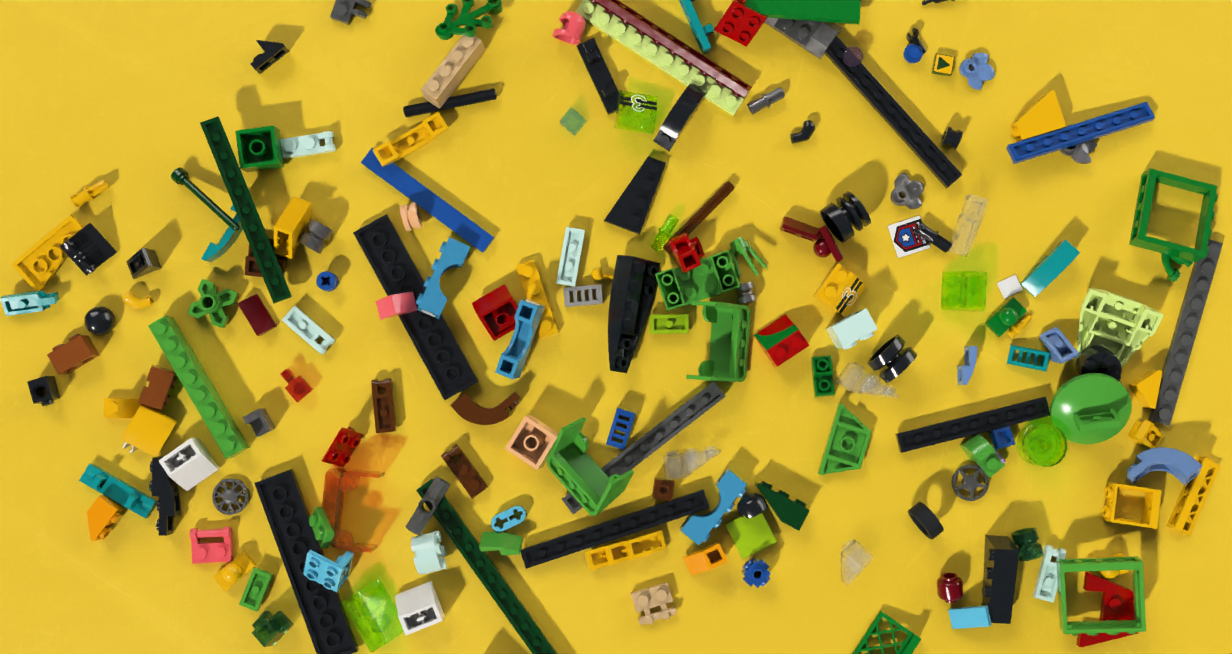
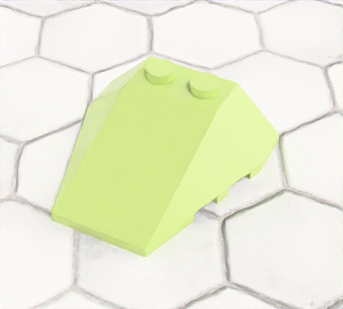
(1115, 323)

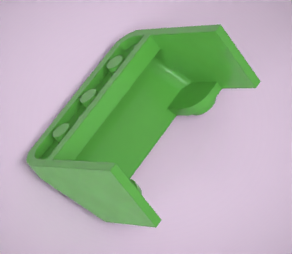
(728, 342)
(580, 473)

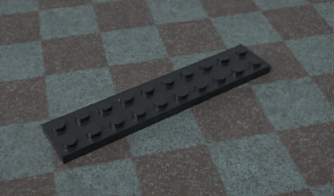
(429, 335)
(294, 538)

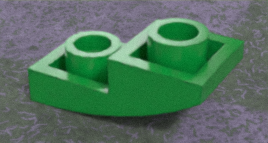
(822, 376)

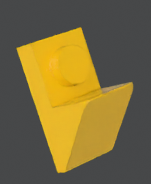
(120, 407)
(1145, 434)

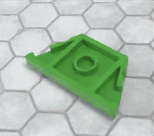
(845, 443)

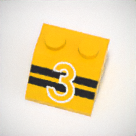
(840, 290)

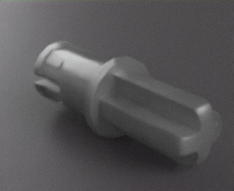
(766, 100)

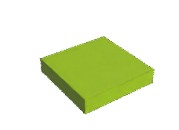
(750, 534)

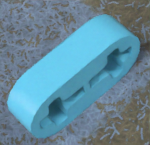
(506, 514)

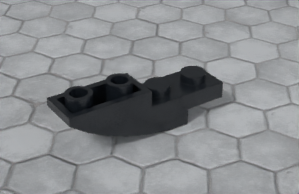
(169, 497)

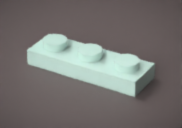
(570, 256)

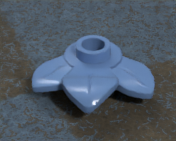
(979, 71)

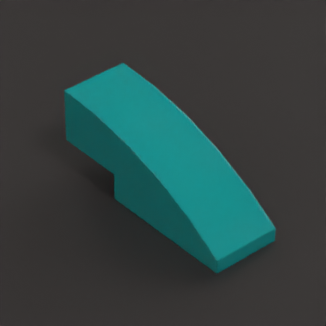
(1050, 267)

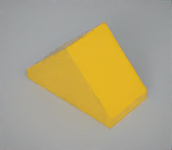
(1147, 388)

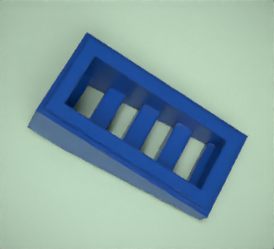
(631, 415)

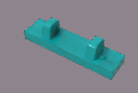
(699, 32)
(118, 490)

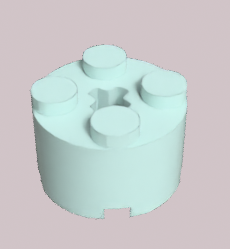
(429, 552)

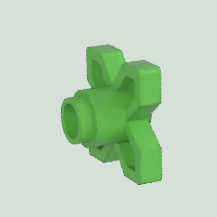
(216, 311)

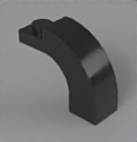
(679, 116)

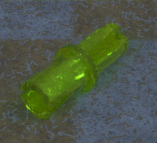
(664, 232)

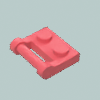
(211, 551)

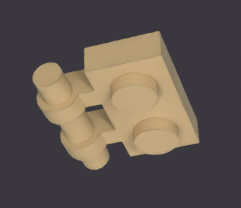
(652, 597)

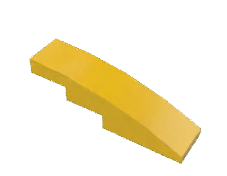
(625, 550)

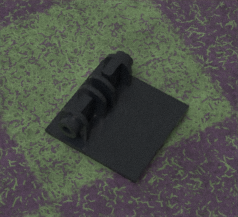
(88, 249)

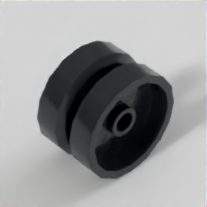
(892, 358)

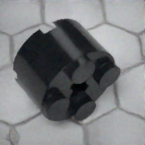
(1096, 356)

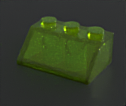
(374, 615)

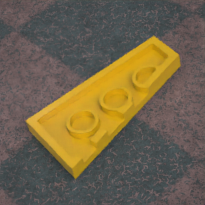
(46, 256)

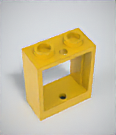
(1150, 508)

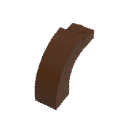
(472, 412)

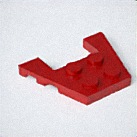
(1115, 605)

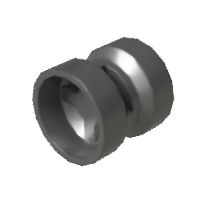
(748, 296)

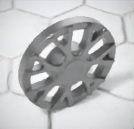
(230, 496)

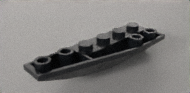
(629, 307)

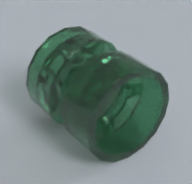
(1026, 540)

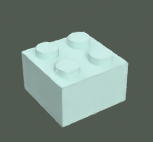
(850, 329)

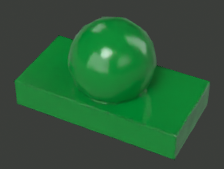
(1006, 317)

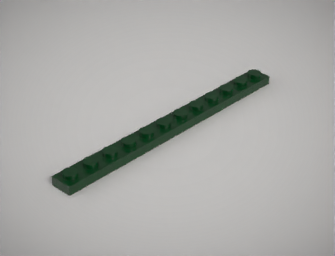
(489, 575)

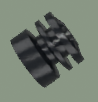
(848, 215)

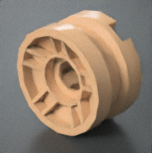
(411, 216)

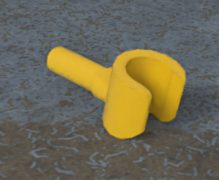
(597, 275)

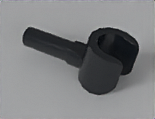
(915, 39)

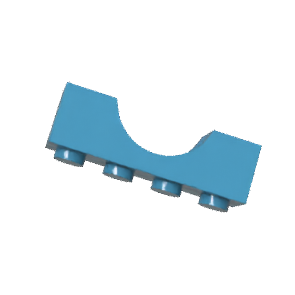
(452, 256)
(526, 324)
(698, 526)

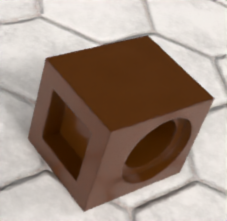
(663, 489)

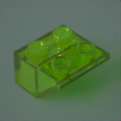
(963, 291)

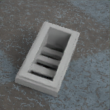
(598, 288)

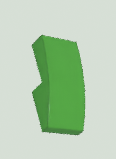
(504, 542)

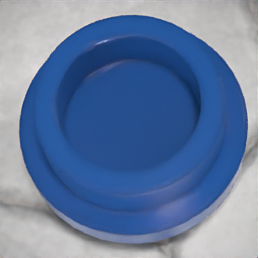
(913, 53)

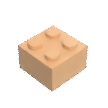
(532, 442)

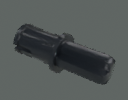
(934, 238)

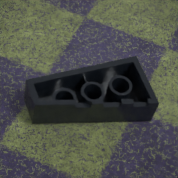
(999, 577)

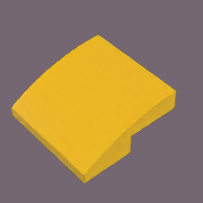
(148, 430)

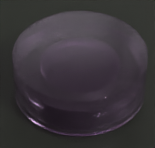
(852, 56)

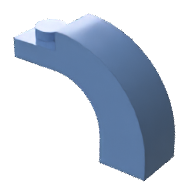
(1164, 459)

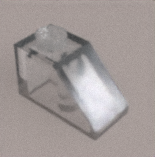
(853, 560)

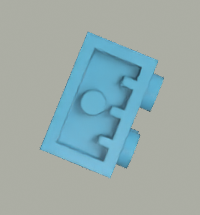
(327, 572)

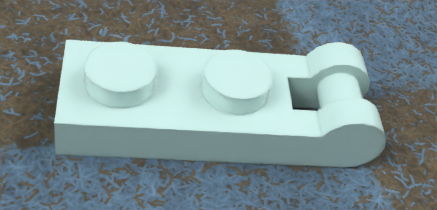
(307, 145)
(308, 329)
(1046, 582)

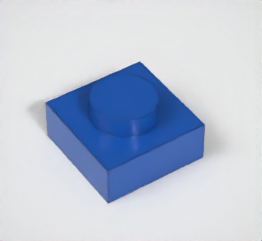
(1002, 437)

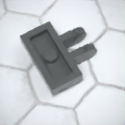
(345, 9)

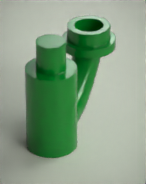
(1173, 274)

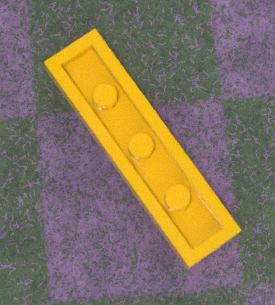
(535, 292)

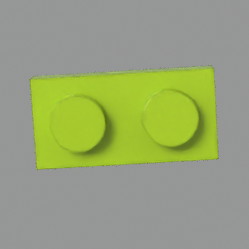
(669, 324)

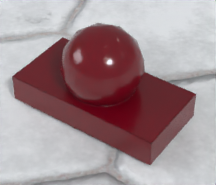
(826, 246)

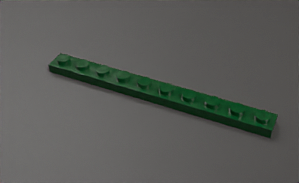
(246, 209)

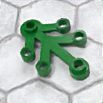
(448, 28)

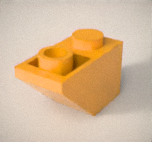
(102, 516)
(705, 558)

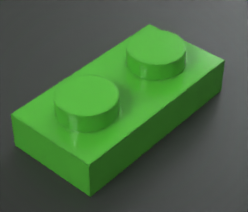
(321, 527)
(256, 589)

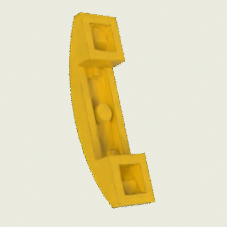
(411, 140)

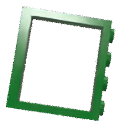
(1143, 208)

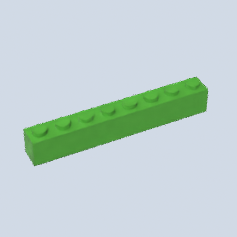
(198, 386)

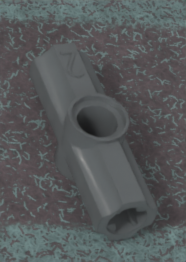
(421, 516)

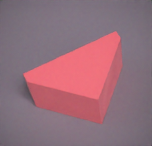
(396, 305)

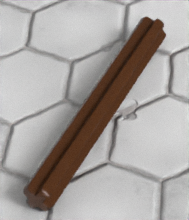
(703, 212)

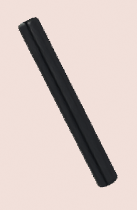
(451, 102)

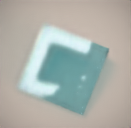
(572, 121)

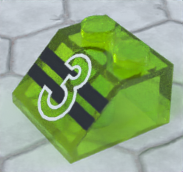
(636, 112)

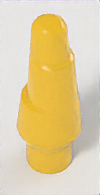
(1019, 326)

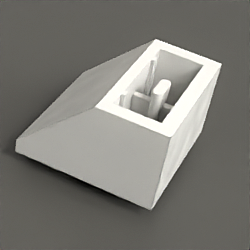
(189, 464)
(418, 608)

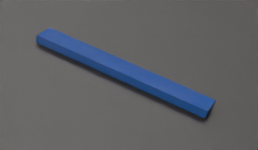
(1080, 132)
(430, 202)

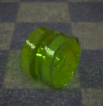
(1052, 449)

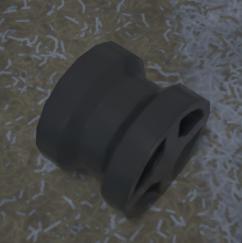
(951, 137)

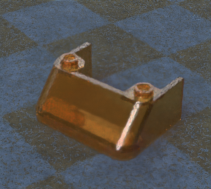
(336, 482)

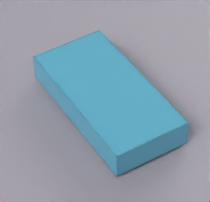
(969, 617)

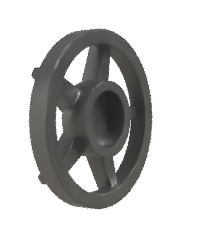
(970, 482)

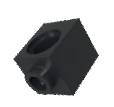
(36, 387)

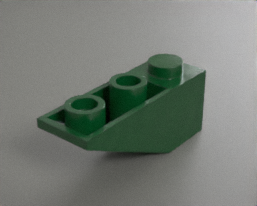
(786, 510)

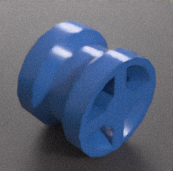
(331, 281)

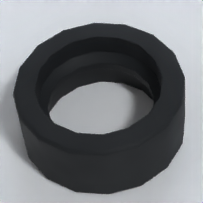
(925, 520)

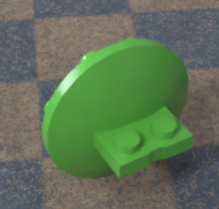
(1090, 408)

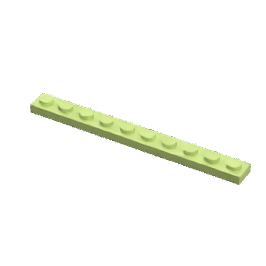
(659, 56)

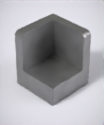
(259, 421)

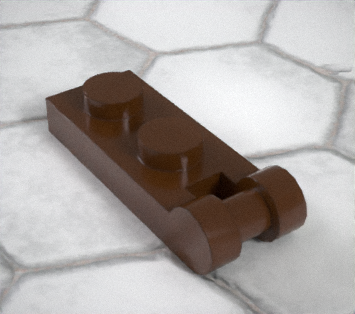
(383, 406)
(464, 471)

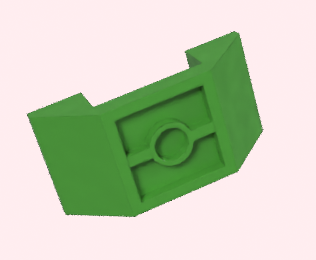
(709, 279)

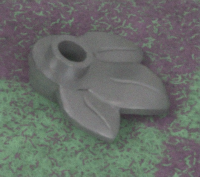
(1080, 152)
(909, 190)

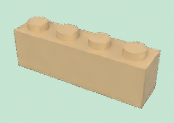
(452, 70)

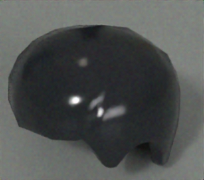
(99, 320)
(751, 505)

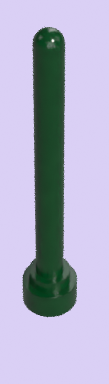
(181, 177)

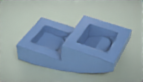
(965, 372)

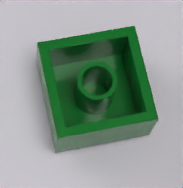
(259, 148)

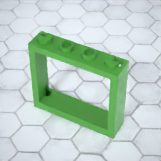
(1110, 627)

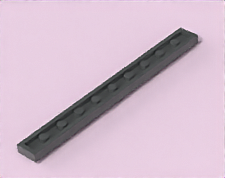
(1185, 334)
(657, 436)

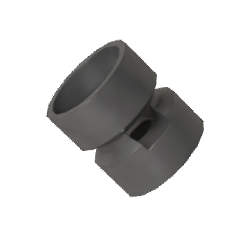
(315, 236)

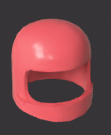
(572, 28)

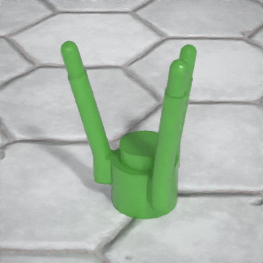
(740, 248)

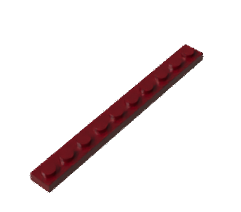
(676, 46)

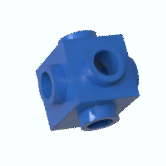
(751, 567)

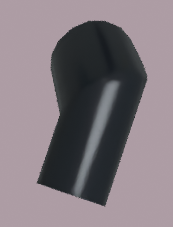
(805, 134)

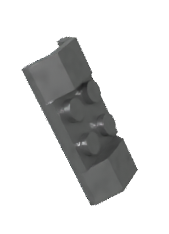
(810, 35)

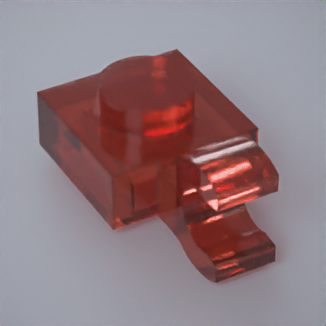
(297, 387)

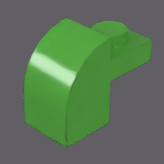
(982, 452)

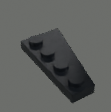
(636, 199)

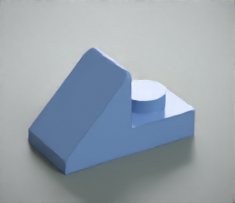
(1058, 345)

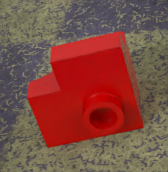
(686, 252)

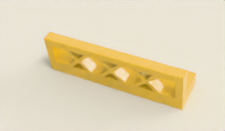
(1189, 495)

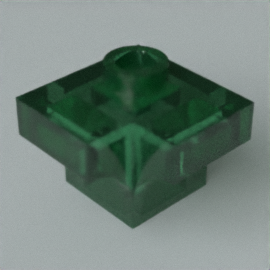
(271, 627)

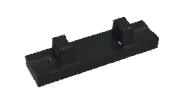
(600, 75)

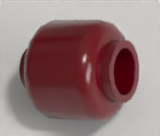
(950, 587)

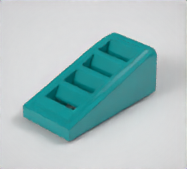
(1045, 358)

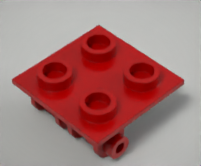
(740, 22)
(342, 447)

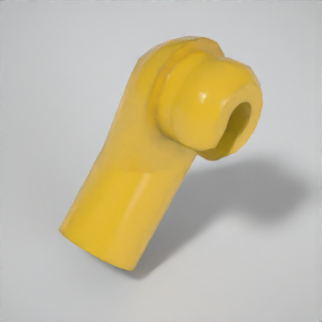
(131, 300)

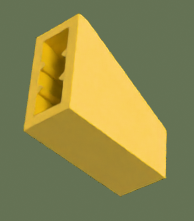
(1039, 119)
(291, 227)

